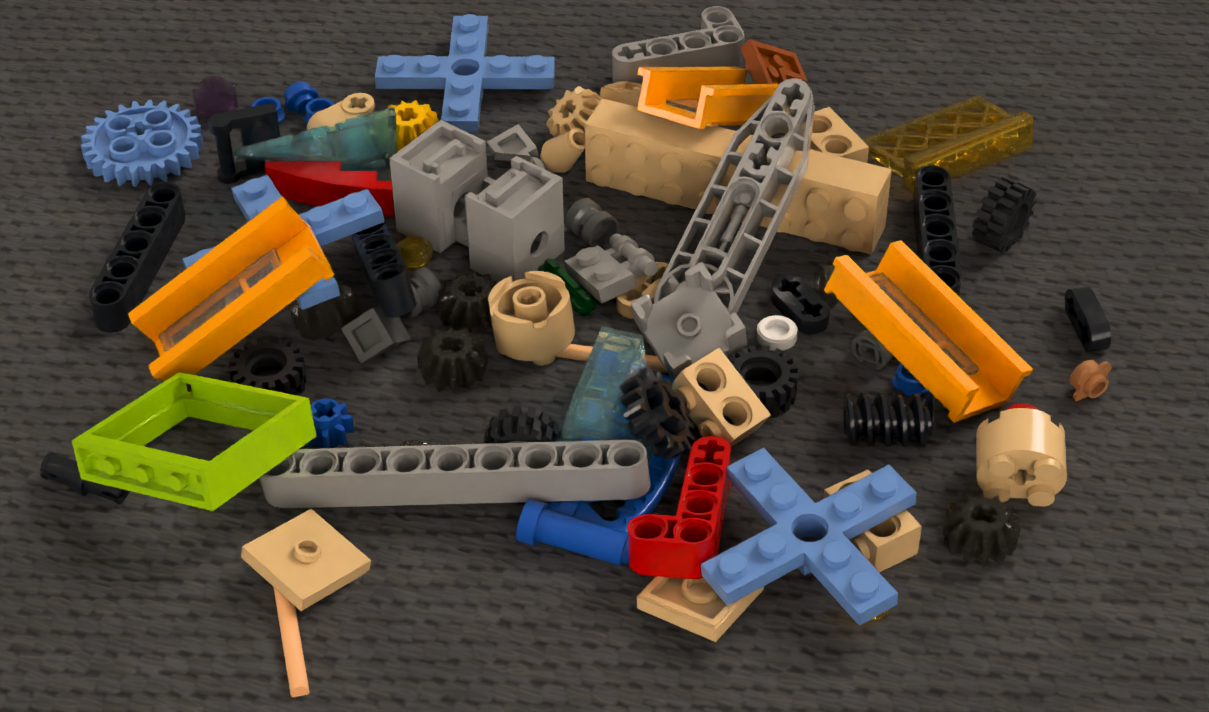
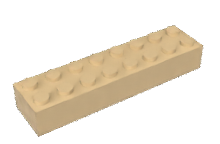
(672, 162)

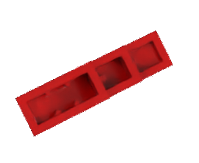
(325, 182)

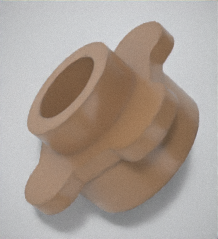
(1090, 379)

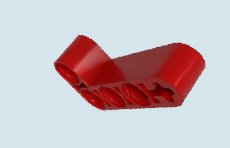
(683, 542)

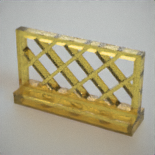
(968, 148)

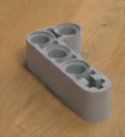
(712, 46)

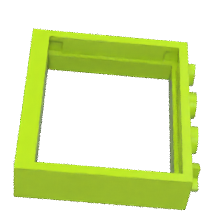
(117, 456)

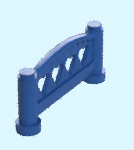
(581, 530)

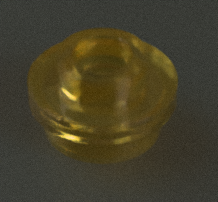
(415, 251)

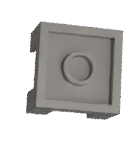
(689, 323)

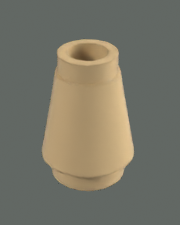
(563, 151)

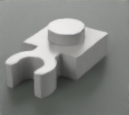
(515, 142)

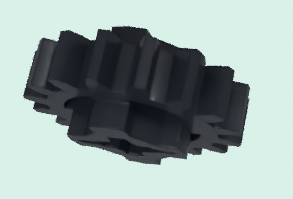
(657, 413)

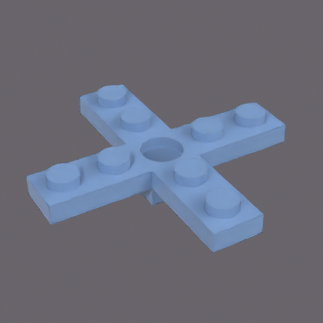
(465, 72)
(328, 223)
(795, 516)

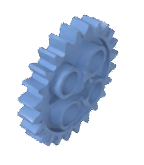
(142, 143)

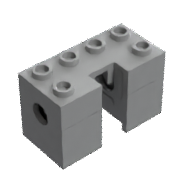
(448, 198)

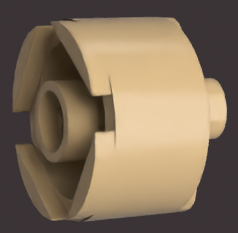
(532, 317)
(1021, 457)

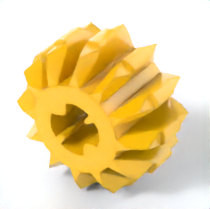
(412, 121)

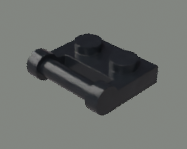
(255, 125)

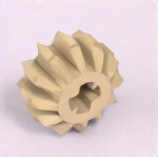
(572, 111)

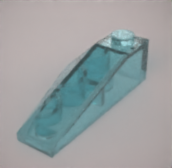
(354, 142)
(595, 405)

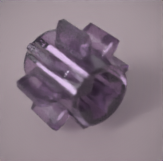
(214, 96)

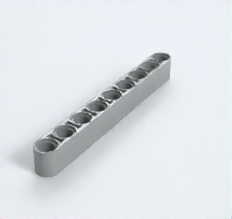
(459, 474)

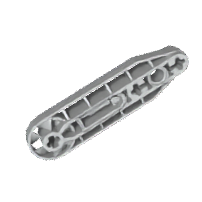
(749, 189)

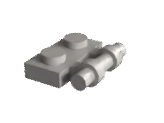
(611, 271)

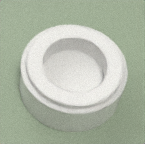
(777, 332)

